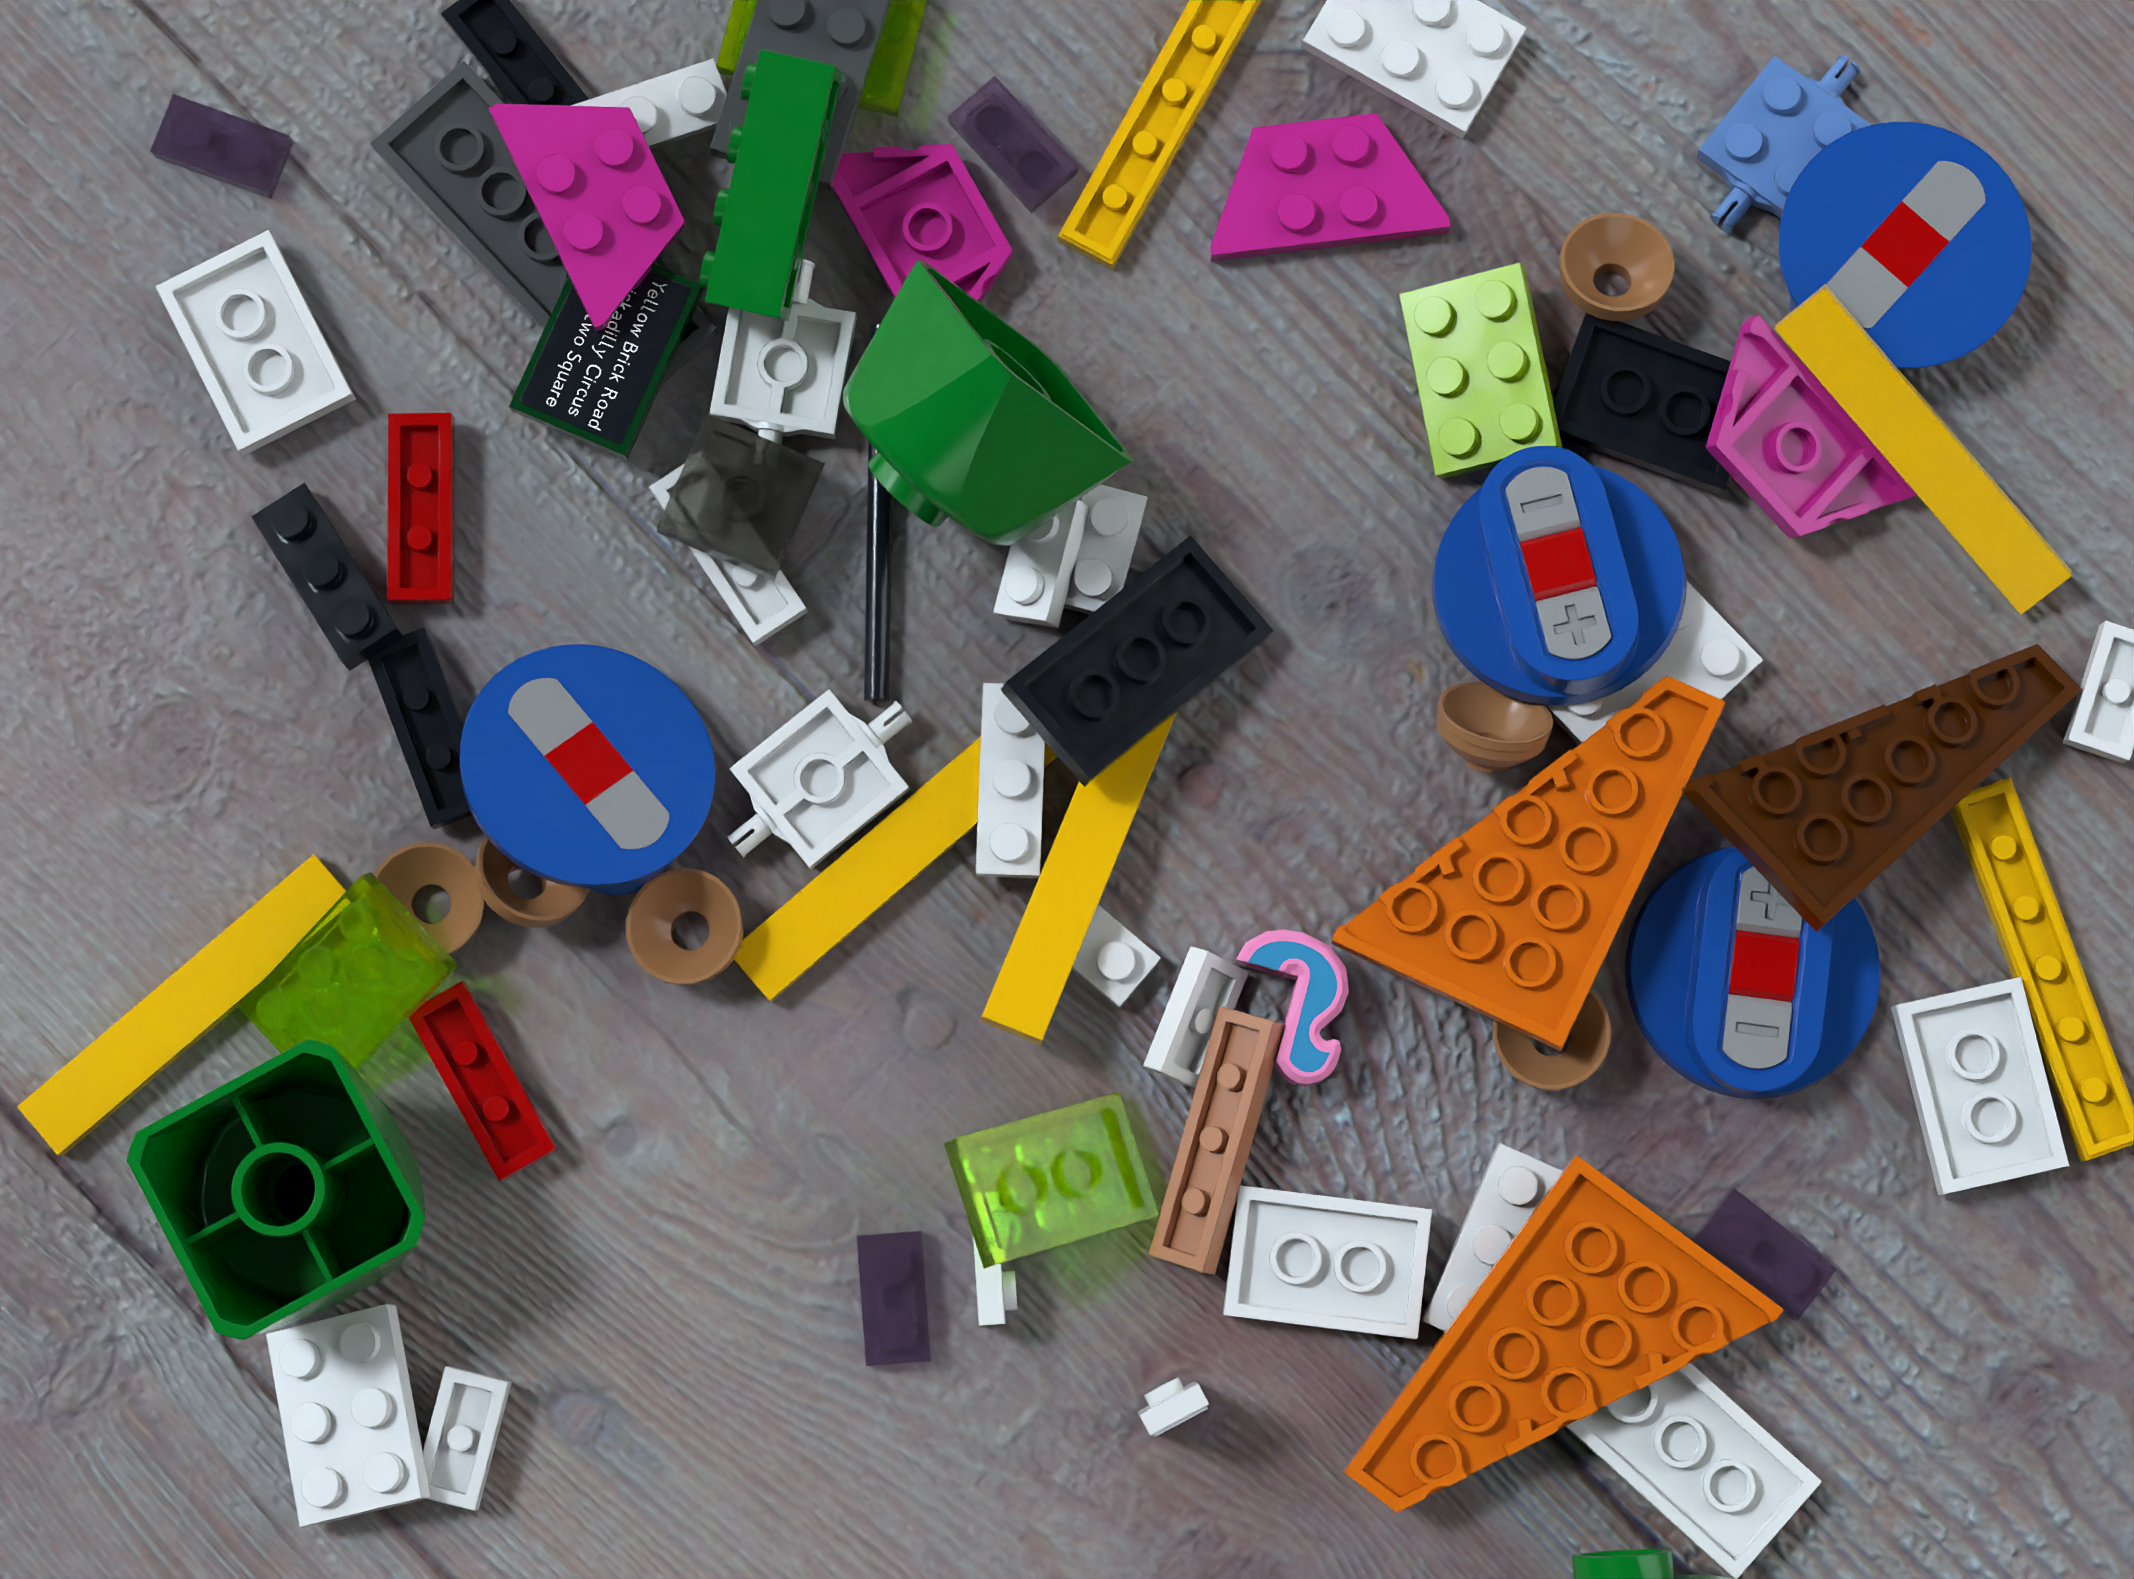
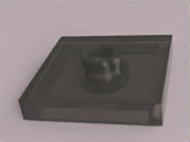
(740, 497)

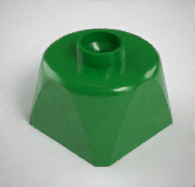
(973, 416)
(216, 1175)

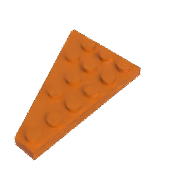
(1540, 886)
(1565, 1322)

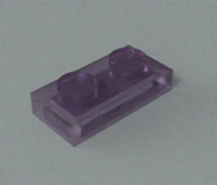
(1013, 144)
(222, 146)
(1764, 1253)
(893, 1298)

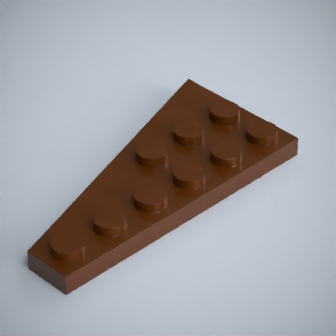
(1862, 791)

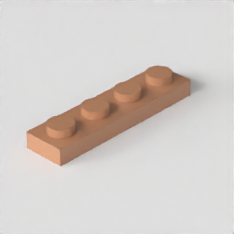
(1216, 1140)

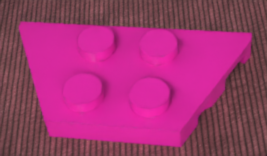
(1324, 189)
(594, 195)
(925, 209)
(1794, 441)

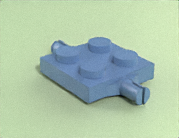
(1775, 134)

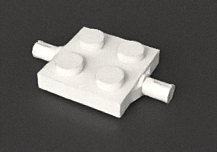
(782, 372)
(819, 779)

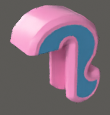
(1314, 1003)

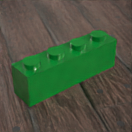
(772, 184)

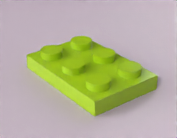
(1479, 369)

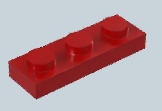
(421, 508)
(482, 1081)

